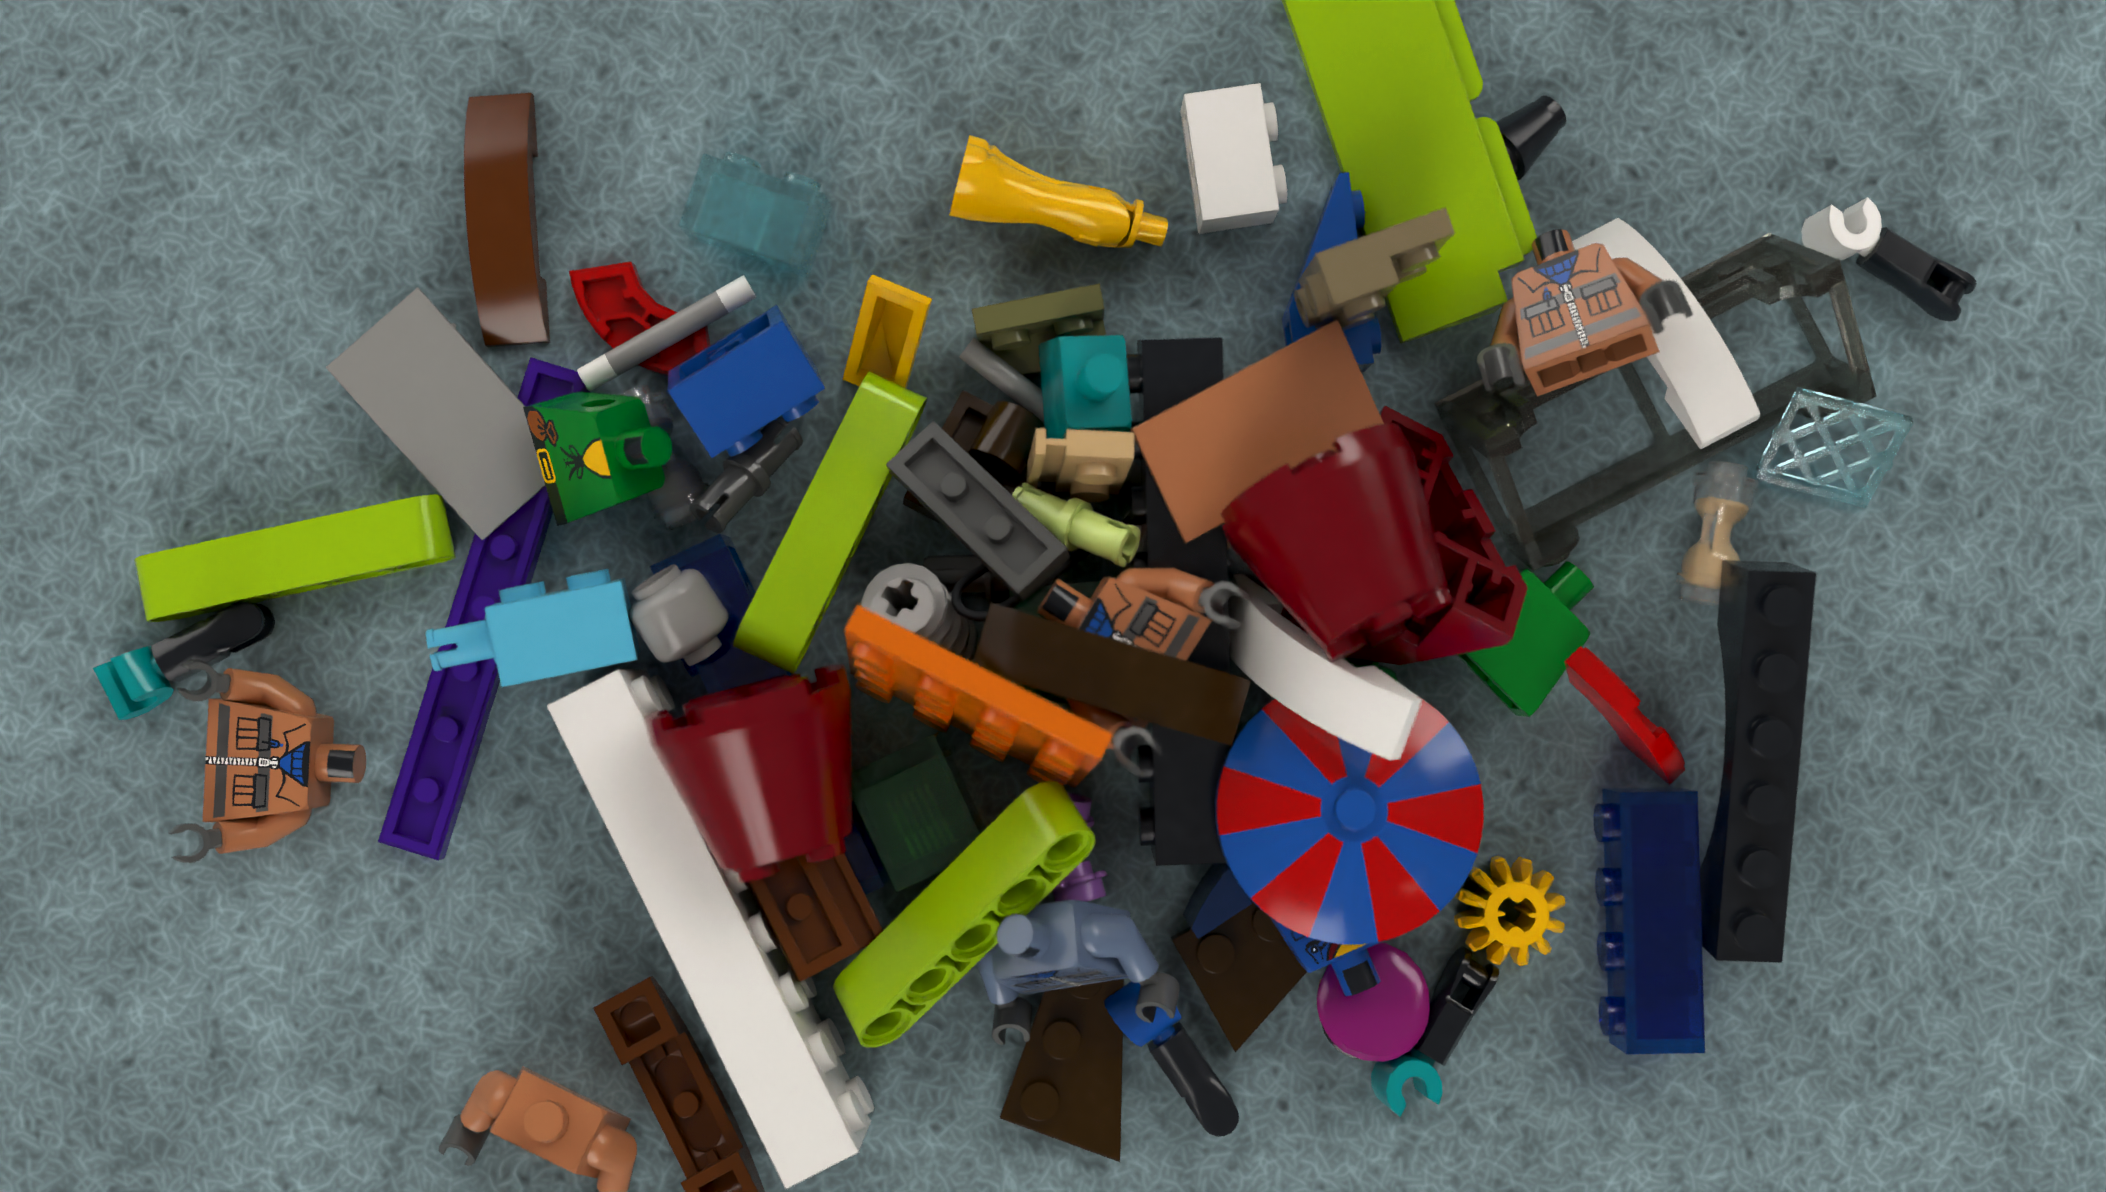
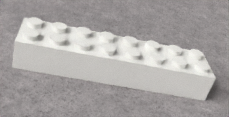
(716, 935)

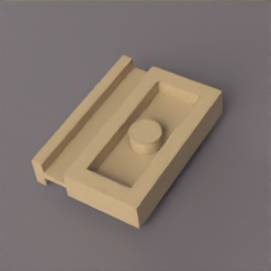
(1082, 463)

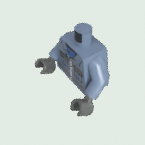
(1065, 948)

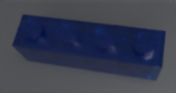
(1651, 920)

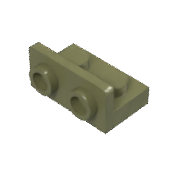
(1020, 325)

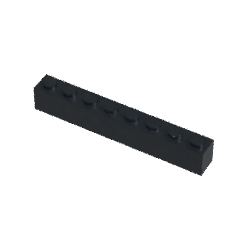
(1186, 774)

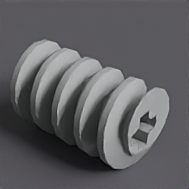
(922, 605)

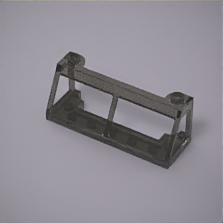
(1497, 418)

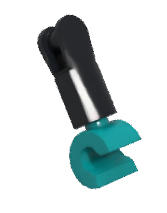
(142, 677)
(1443, 1031)

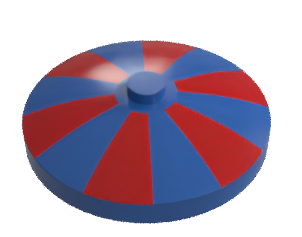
(1344, 836)

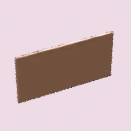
(1253, 424)

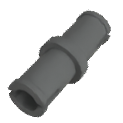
(746, 476)

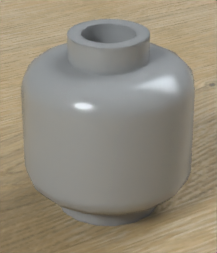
(678, 615)

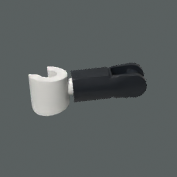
(1888, 257)

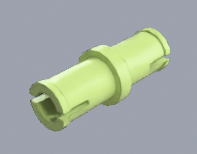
(1079, 526)

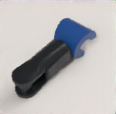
(1178, 1059)

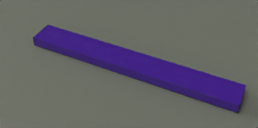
(462, 695)

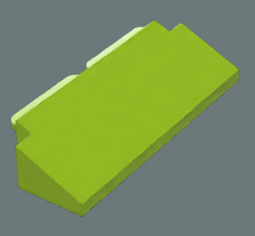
(1401, 122)

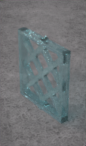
(1846, 409)

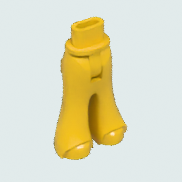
(1005, 191)

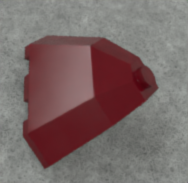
(1483, 588)

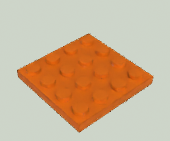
(964, 695)

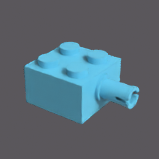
(546, 633)

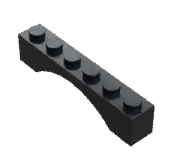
(1765, 661)

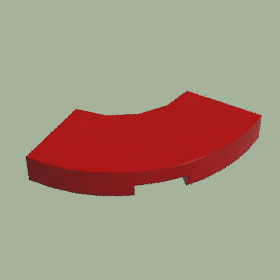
(622, 309)
(1620, 709)

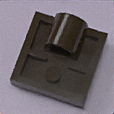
(995, 437)

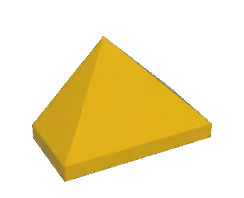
(887, 332)

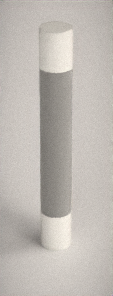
(666, 333)

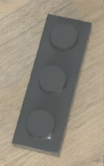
(978, 511)

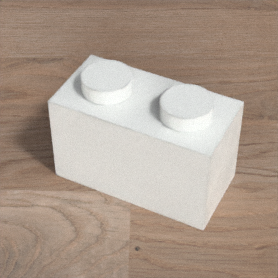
(1231, 158)

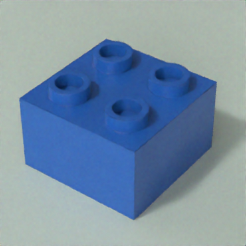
(745, 384)

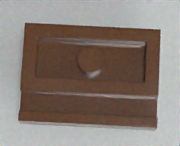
(816, 912)

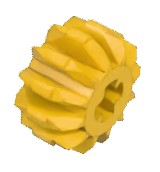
(1501, 935)

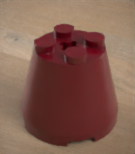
(1344, 540)
(764, 768)

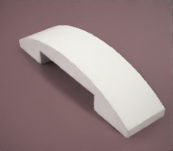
(1692, 357)
(1291, 667)

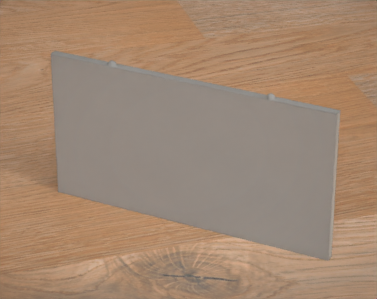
(444, 411)

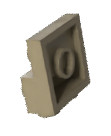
(1357, 276)

